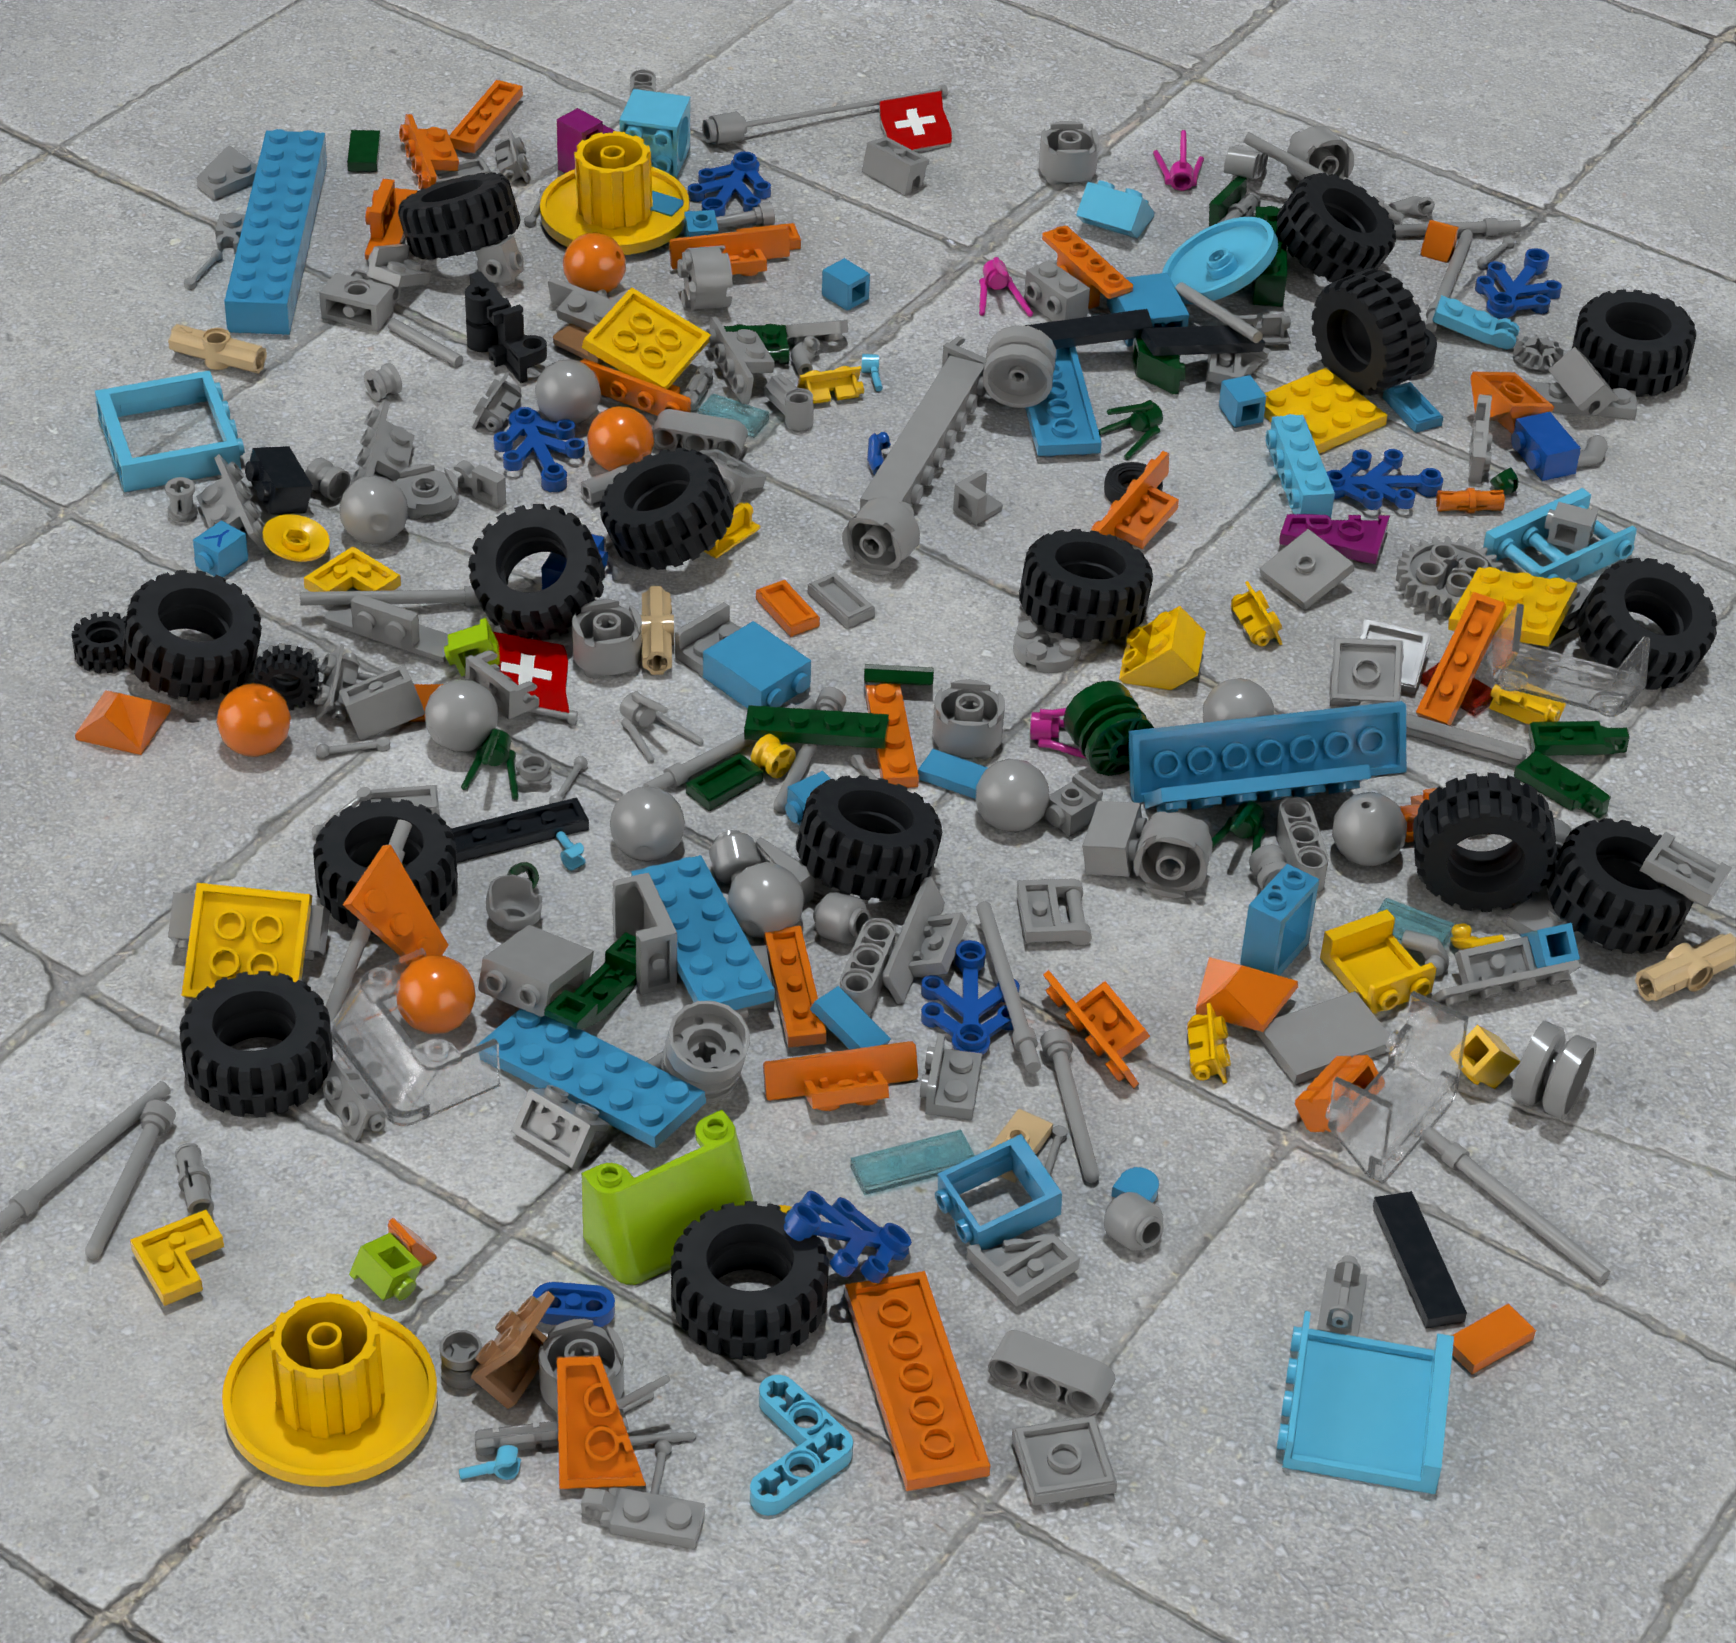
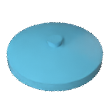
(1223, 257)

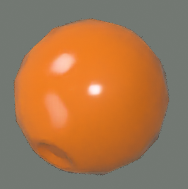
(594, 262)
(619, 437)
(253, 720)
(435, 994)

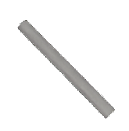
(1219, 312)

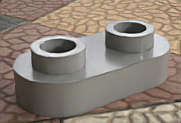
(830, 329)

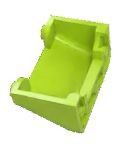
(640, 1218)

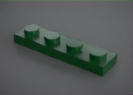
(817, 726)

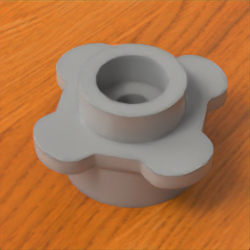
(533, 771)

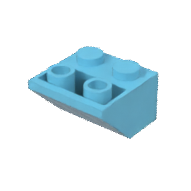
(1115, 210)

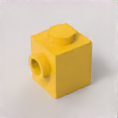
(1487, 1058)

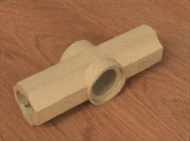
(217, 348)
(657, 630)
(1687, 967)

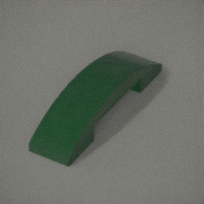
(601, 991)

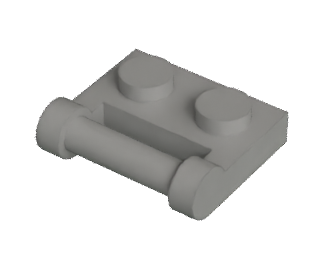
(1685, 870)
(1042, 915)

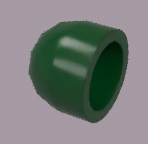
(1505, 481)
(530, 869)

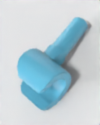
(870, 364)
(571, 856)
(504, 1467)

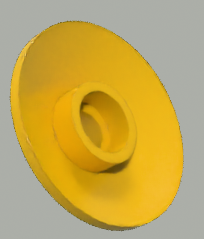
(295, 538)

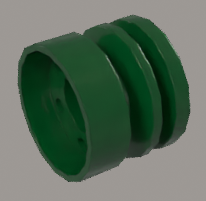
(1101, 723)

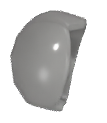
(513, 902)

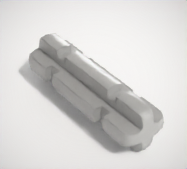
(698, 385)
(520, 1436)

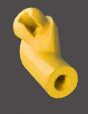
(1463, 939)

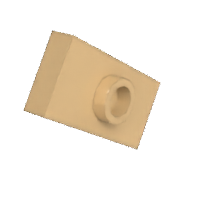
(1033, 1129)

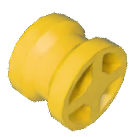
(773, 756)

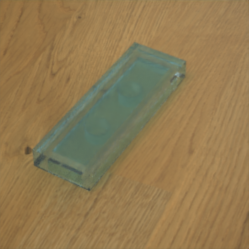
(909, 1162)

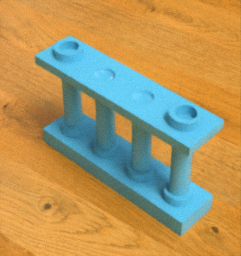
(1529, 531)

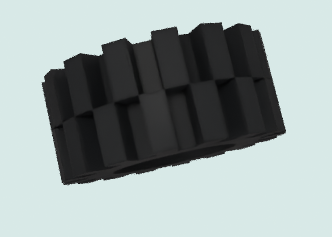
(88, 644)
(291, 663)

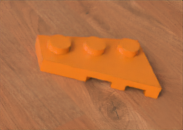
(393, 907)
(591, 1429)

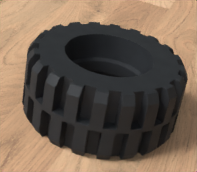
(459, 216)
(1335, 227)
(1369, 331)
(1636, 340)
(667, 509)
(523, 535)
(1085, 585)
(1663, 597)
(183, 665)
(1484, 807)
(357, 835)
(868, 837)
(1607, 895)
(263, 1078)
(748, 1320)

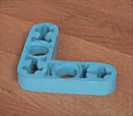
(811, 1446)

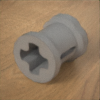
(181, 499)

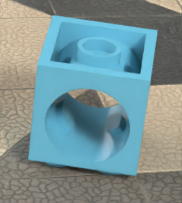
(663, 125)

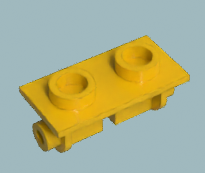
(841, 381)
(739, 530)
(1253, 606)
(1525, 707)
(1208, 1034)

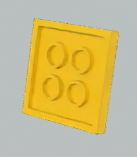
(646, 340)
(1329, 406)
(1543, 599)
(244, 932)

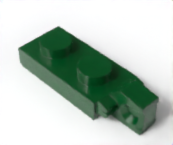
(1577, 738)
(1562, 785)

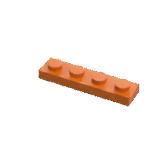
(485, 116)
(1461, 659)
(898, 759)
(794, 987)

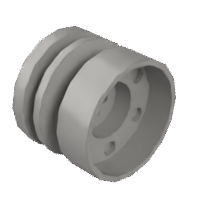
(707, 1048)

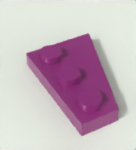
(1352, 537)

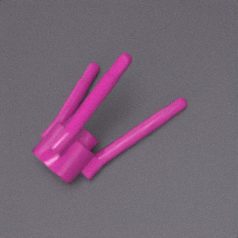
(1181, 173)
(997, 277)
(1046, 726)

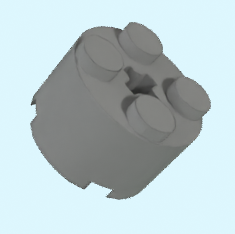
(1322, 150)
(1068, 153)
(706, 278)
(881, 535)
(607, 638)
(968, 719)
(1173, 854)
(580, 1338)

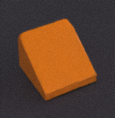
(1439, 241)
(411, 1242)

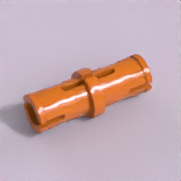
(1470, 500)

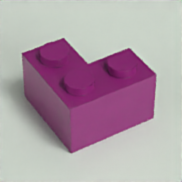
(573, 129)

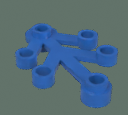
(742, 166)
(1504, 304)
(527, 423)
(1379, 484)
(969, 1035)
(889, 1241)

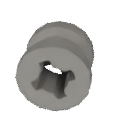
(383, 381)

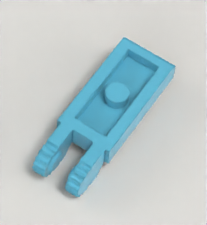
(1476, 323)

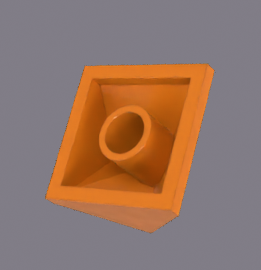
(1510, 397)
(123, 722)
(1243, 994)

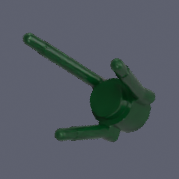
(1145, 418)
(494, 752)
(1244, 824)

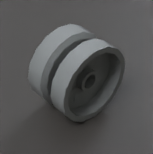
(1019, 366)
(1553, 1070)

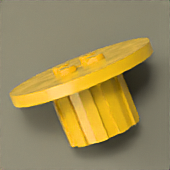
(613, 195)
(329, 1394)

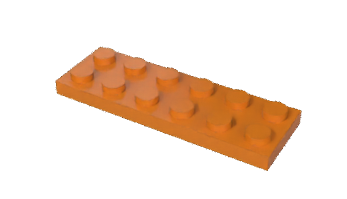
(916, 1381)

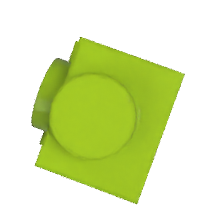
(471, 642)
(386, 1268)

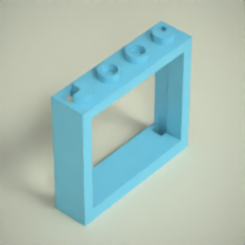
(161, 394)

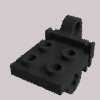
(499, 329)

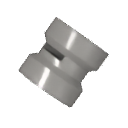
(323, 478)
(1267, 863)
(458, 1358)

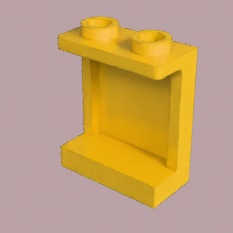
(1375, 963)

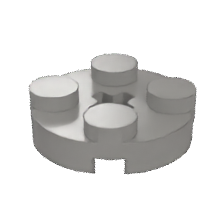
(440, 490)
(1031, 647)

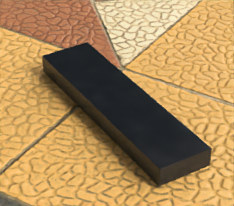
(1096, 328)
(1198, 340)
(519, 829)
(1419, 1260)

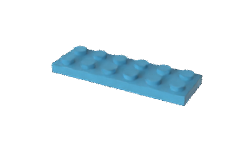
(1065, 419)
(1267, 787)
(711, 945)
(595, 1073)

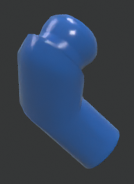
(875, 444)

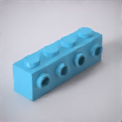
(1299, 466)

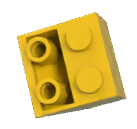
(1163, 651)

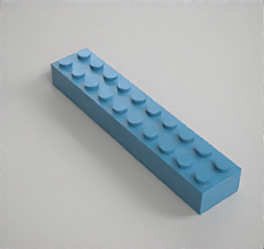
(276, 233)

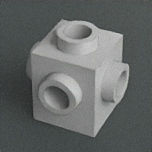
(500, 261)

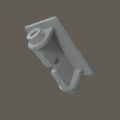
(511, 158)
(1272, 326)
(501, 401)
(337, 671)
(351, 1102)
(1343, 1298)

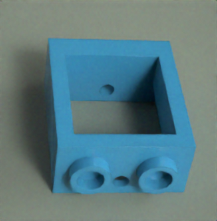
(1280, 921)
(1010, 1155)

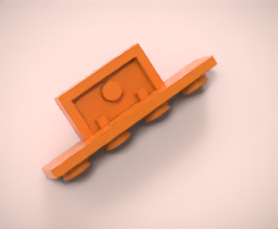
(428, 151)
(383, 215)
(746, 249)
(1086, 265)
(637, 391)
(1142, 507)
(1107, 1021)
(841, 1076)

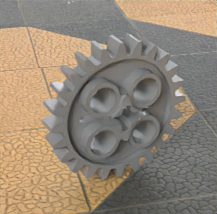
(1431, 566)

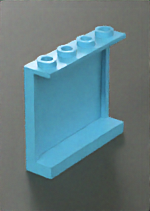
(1366, 1408)

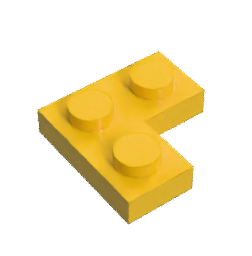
(352, 570)
(168, 1253)

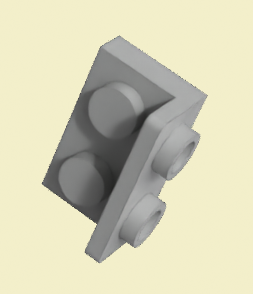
(391, 266)
(736, 474)
(702, 634)
(952, 1081)
(558, 1124)

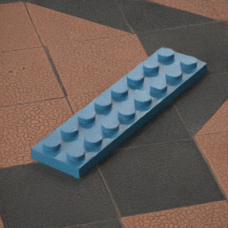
(1269, 746)

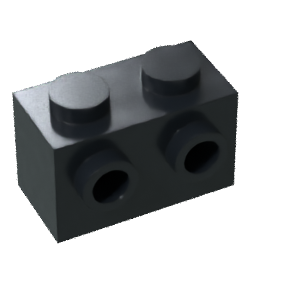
(279, 480)

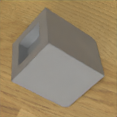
(973, 501)

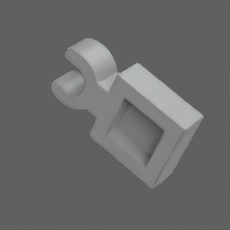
(229, 230)
(485, 483)

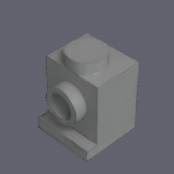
(1571, 526)
(1073, 805)

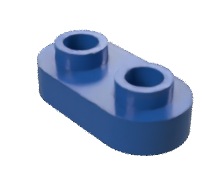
(577, 1302)

